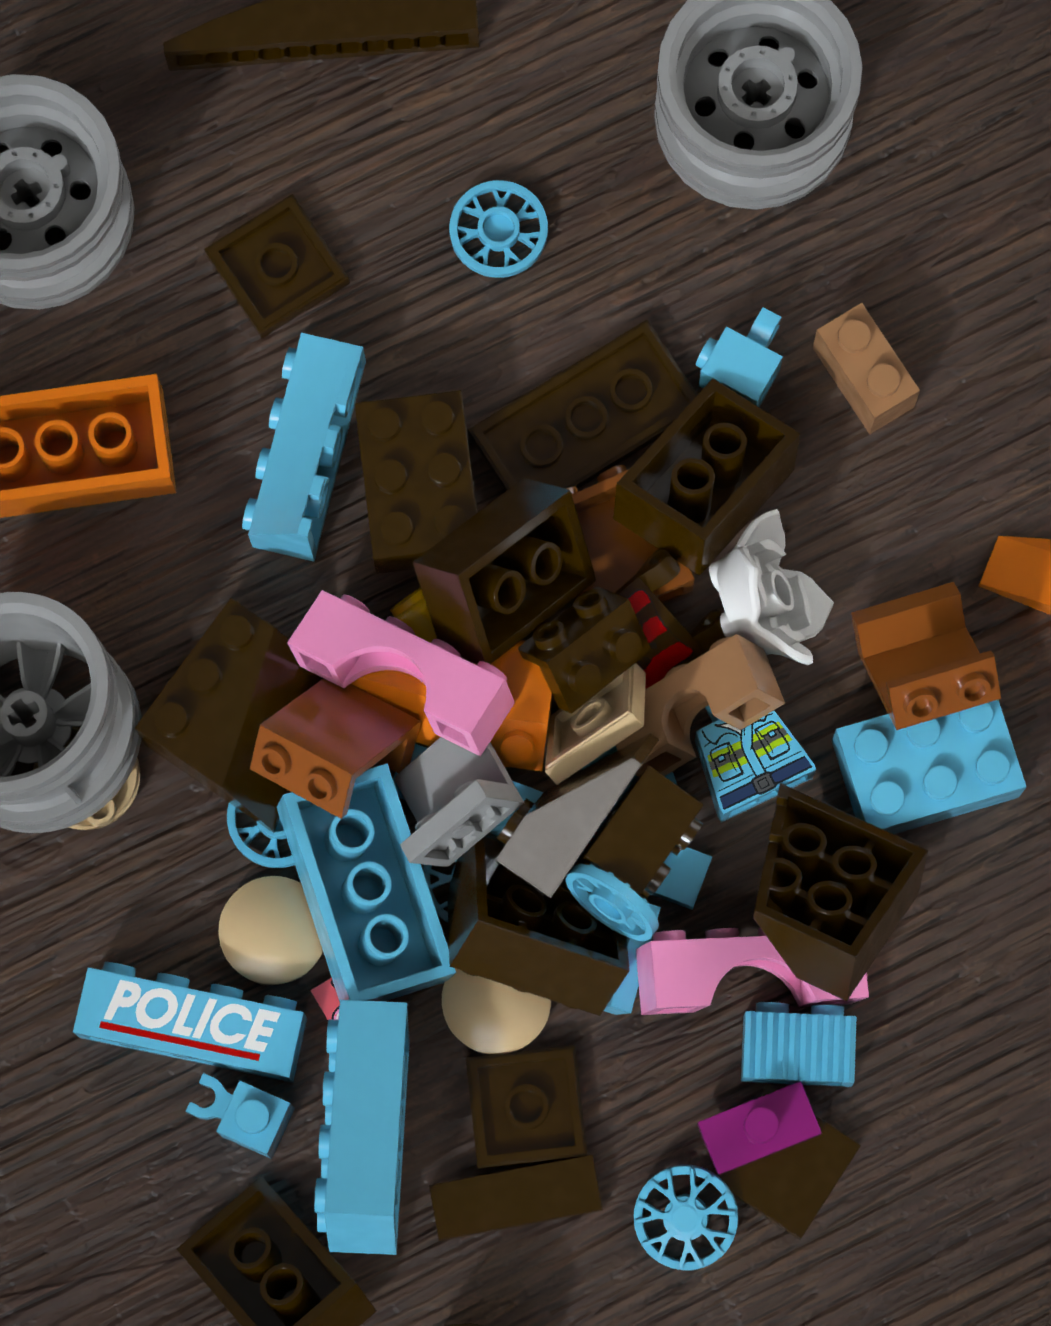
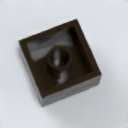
(643, 831)

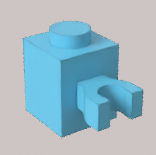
(743, 361)
(247, 1116)

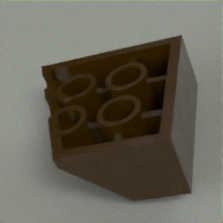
(833, 890)

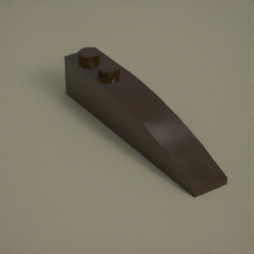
(324, 30)

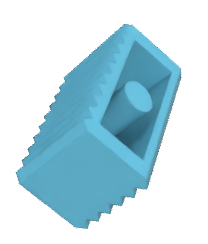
(798, 1046)

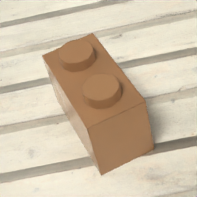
(865, 368)

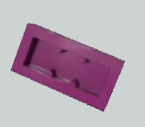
(759, 1128)

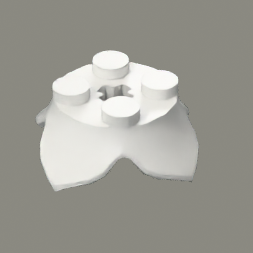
(763, 600)

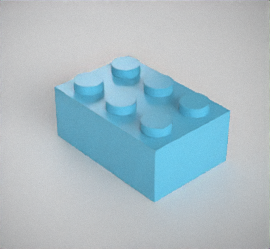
(928, 768)

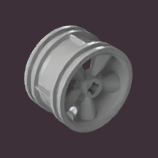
(98, 761)

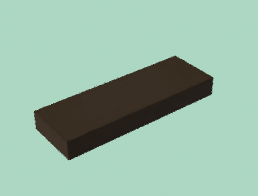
(515, 1198)

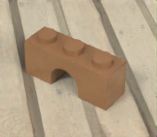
(728, 678)

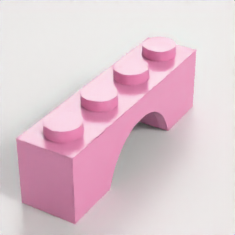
(346, 642)
(684, 972)

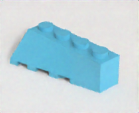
(305, 447)

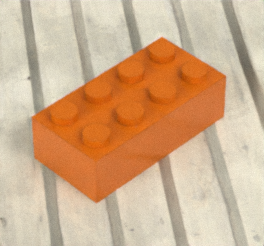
(84, 446)

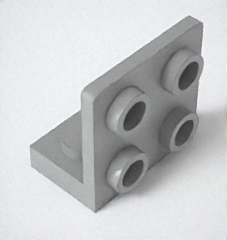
(454, 801)

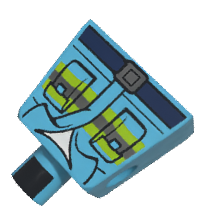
(750, 763)

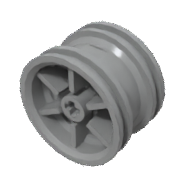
(778, 168)
(96, 229)

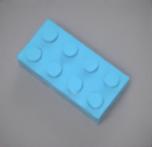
(365, 894)
(363, 1127)

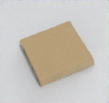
(596, 725)

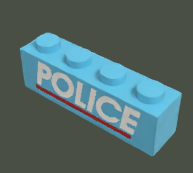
(191, 1023)

